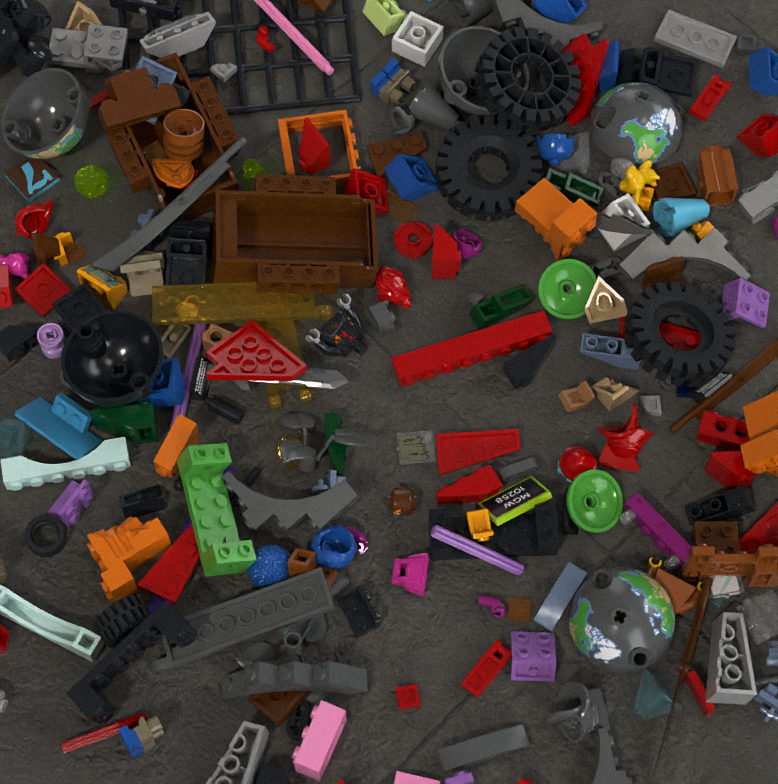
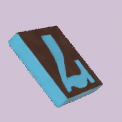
(32, 178)

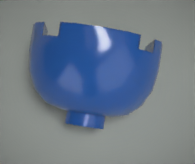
(555, 147)

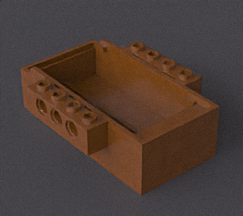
(218, 138)
(294, 236)

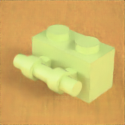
(384, 15)

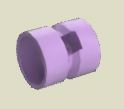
(51, 340)

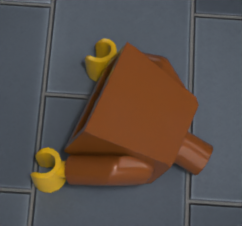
(682, 594)

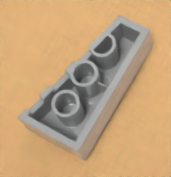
(760, 201)
(730, 665)
(243, 756)

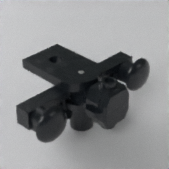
(20, 36)

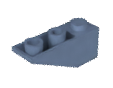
(608, 350)

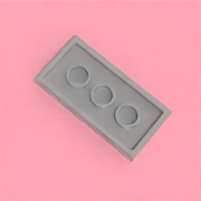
(695, 38)

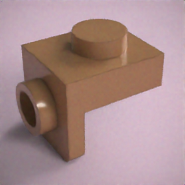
(577, 398)

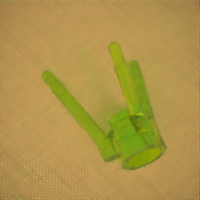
(252, 168)

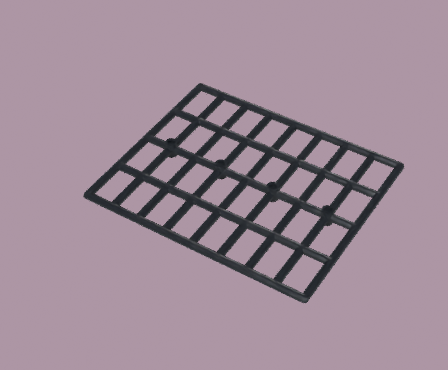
(318, 20)

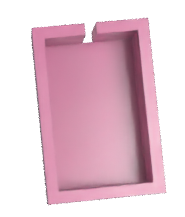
(319, 740)

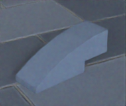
(560, 597)

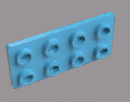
(62, 424)

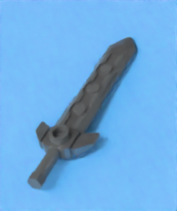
(311, 378)

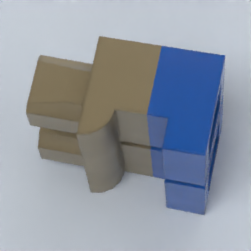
(390, 82)
(141, 737)

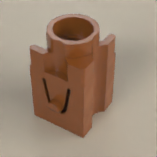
(716, 176)

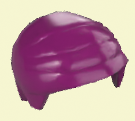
(467, 243)

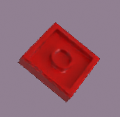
(42, 289)

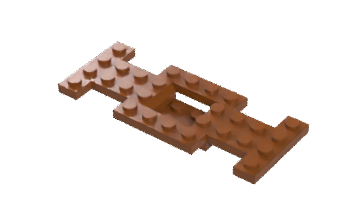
(757, 568)

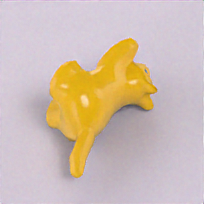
(638, 178)

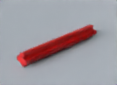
(101, 733)

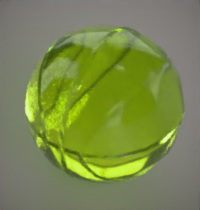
(91, 181)

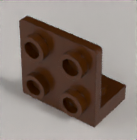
(664, 272)
(717, 534)

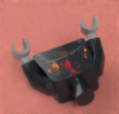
(341, 333)

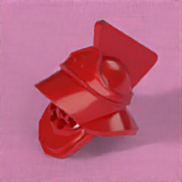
(624, 443)

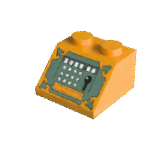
(106, 287)

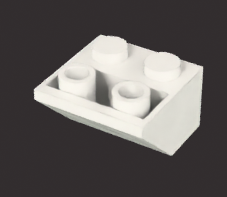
(626, 206)

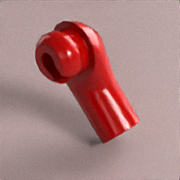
(262, 39)

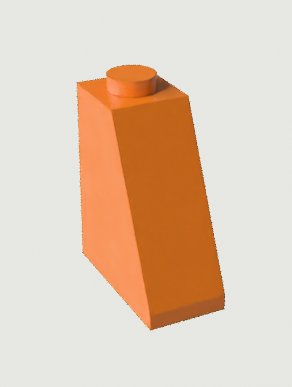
(182, 434)

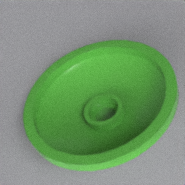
(581, 283)
(603, 497)

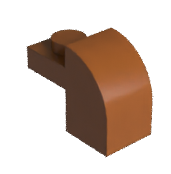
(305, 561)

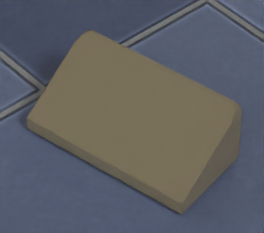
(172, 337)

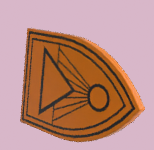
(173, 172)

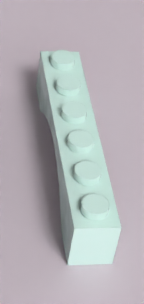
(108, 456)
(56, 630)

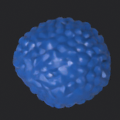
(334, 546)
(270, 566)

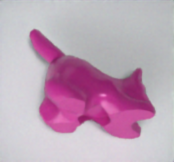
(17, 264)

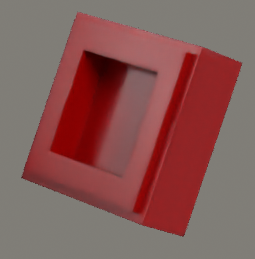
(407, 697)

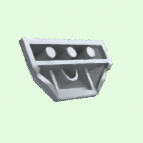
(179, 36)

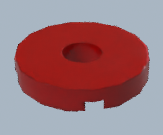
(409, 249)

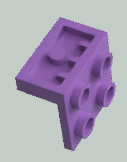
(745, 301)
(72, 503)
(533, 656)

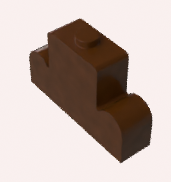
(135, 100)

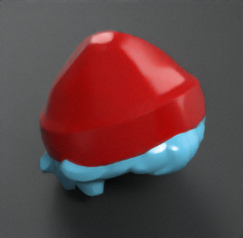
(575, 461)

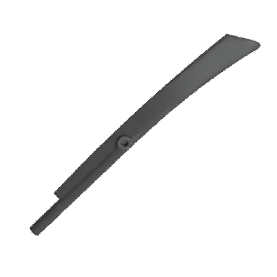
(132, 245)

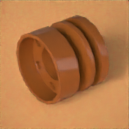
(183, 134)

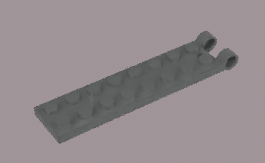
(250, 618)

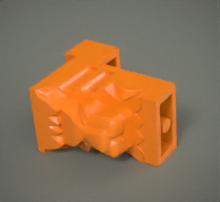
(556, 217)
(761, 451)
(124, 551)

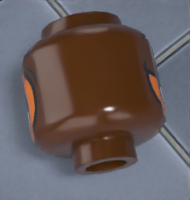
(401, 501)

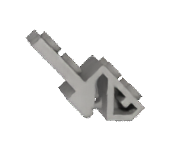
(90, 50)

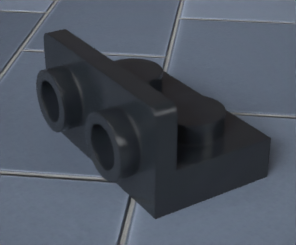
(359, 611)

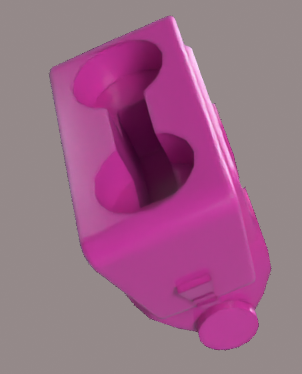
(415, 573)

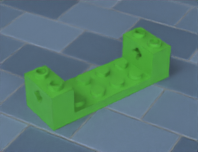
(211, 511)

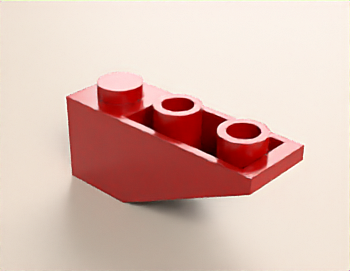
(471, 489)

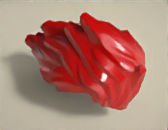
(33, 219)
(392, 287)

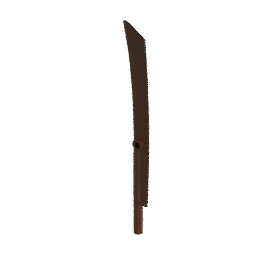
(731, 386)
(685, 663)

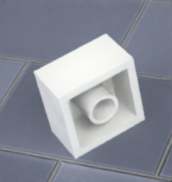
(417, 38)

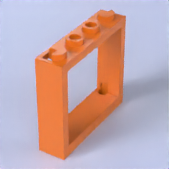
(320, 121)

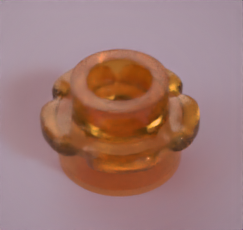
(74, 247)

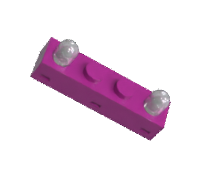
(658, 529)

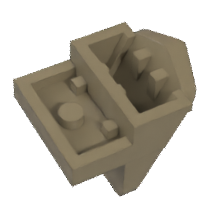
(144, 272)

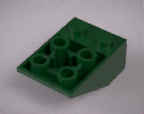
(133, 422)

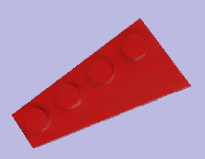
(675, 336)
(471, 448)
(173, 569)

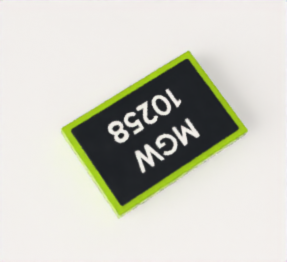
(515, 500)

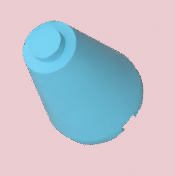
(678, 214)

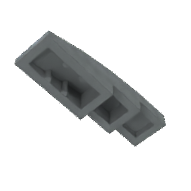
(620, 224)
(482, 748)

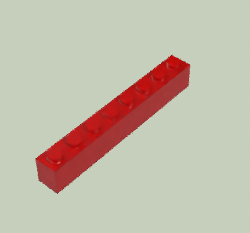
(470, 348)

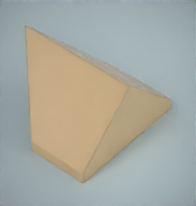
(82, 18)
(604, 303)
(612, 393)

